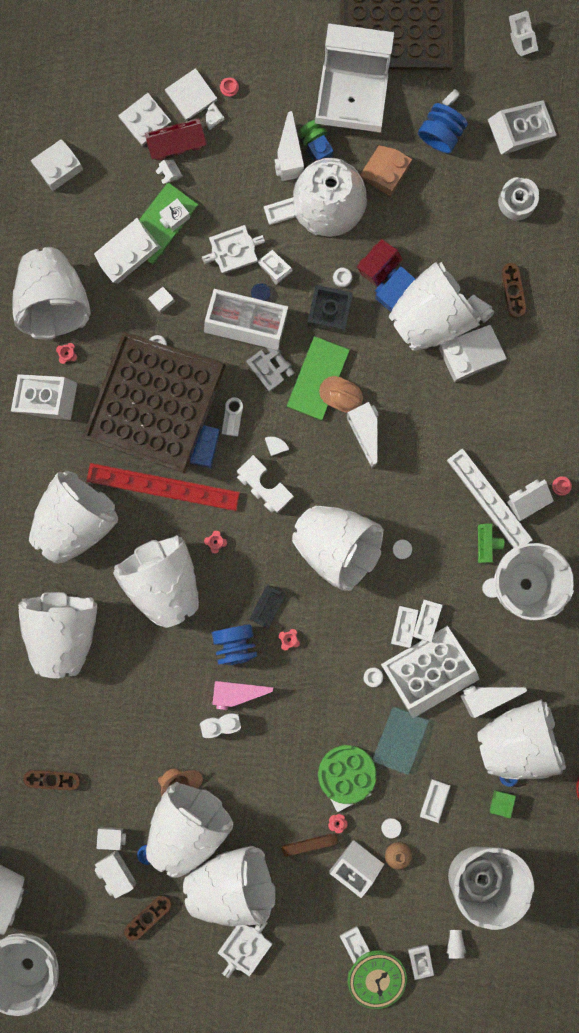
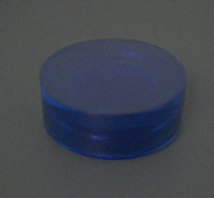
(260, 291)

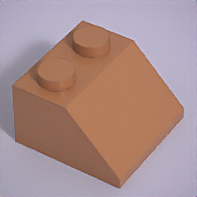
(386, 169)

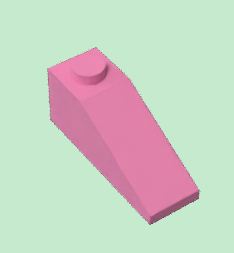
(232, 694)

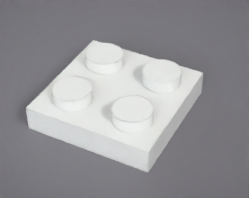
(144, 117)

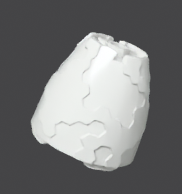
(327, 209)
(48, 295)
(433, 310)
(70, 518)
(338, 544)
(549, 579)
(160, 581)
(57, 632)
(522, 744)
(186, 829)
(231, 889)
(23, 988)

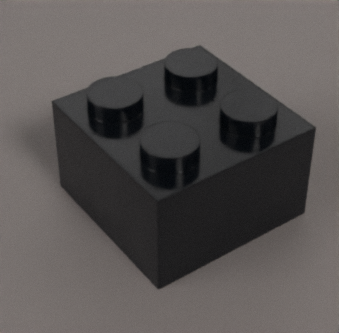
(330, 309)

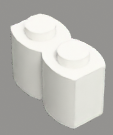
(215, 726)

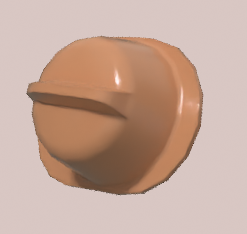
(340, 394)
(190, 778)

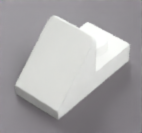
(275, 267)
(421, 961)

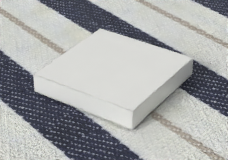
(191, 94)

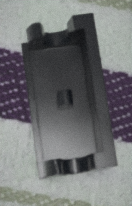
(267, 606)

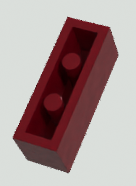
(175, 139)

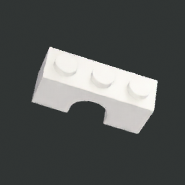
(275, 498)

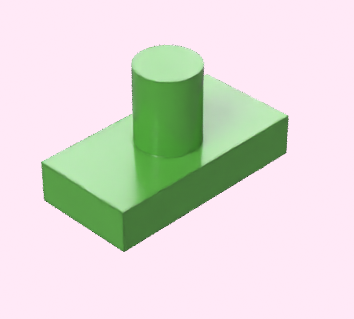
(487, 543)

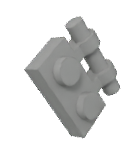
(266, 371)

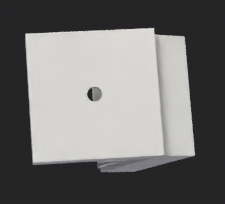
(355, 69)

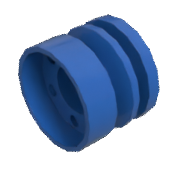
(442, 128)
(234, 644)

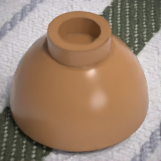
(398, 856)

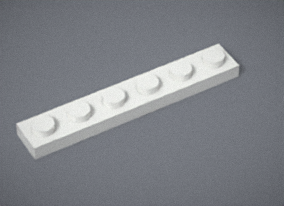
(489, 499)

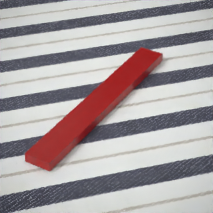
(163, 487)

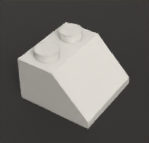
(57, 164)
(115, 874)

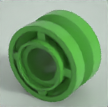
(311, 132)

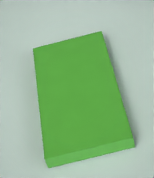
(152, 217)
(321, 362)

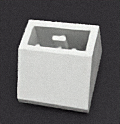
(528, 502)
(356, 869)

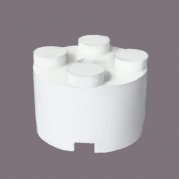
(518, 188)

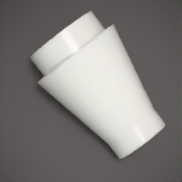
(483, 309)
(456, 944)

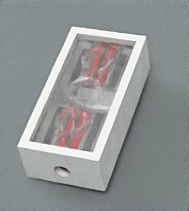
(245, 319)

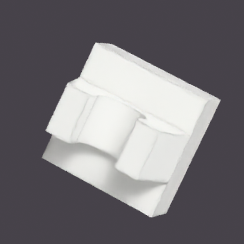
(170, 171)

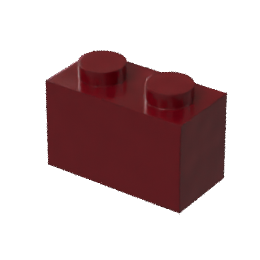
(379, 262)

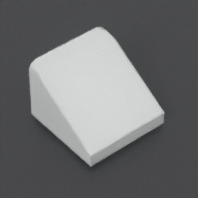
(161, 299)

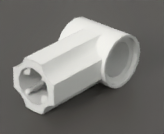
(232, 419)

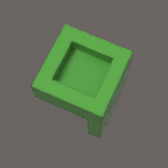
(502, 804)

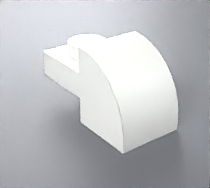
(522, 34)

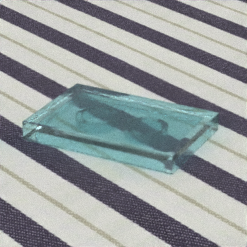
(400, 740)

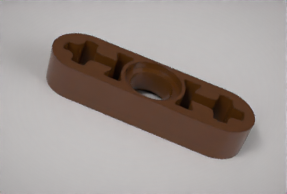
(520, 303)
(37, 773)
(309, 844)
(162, 911)

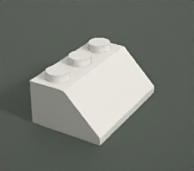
(126, 251)

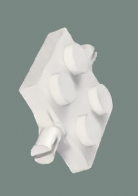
(233, 249)
(244, 948)

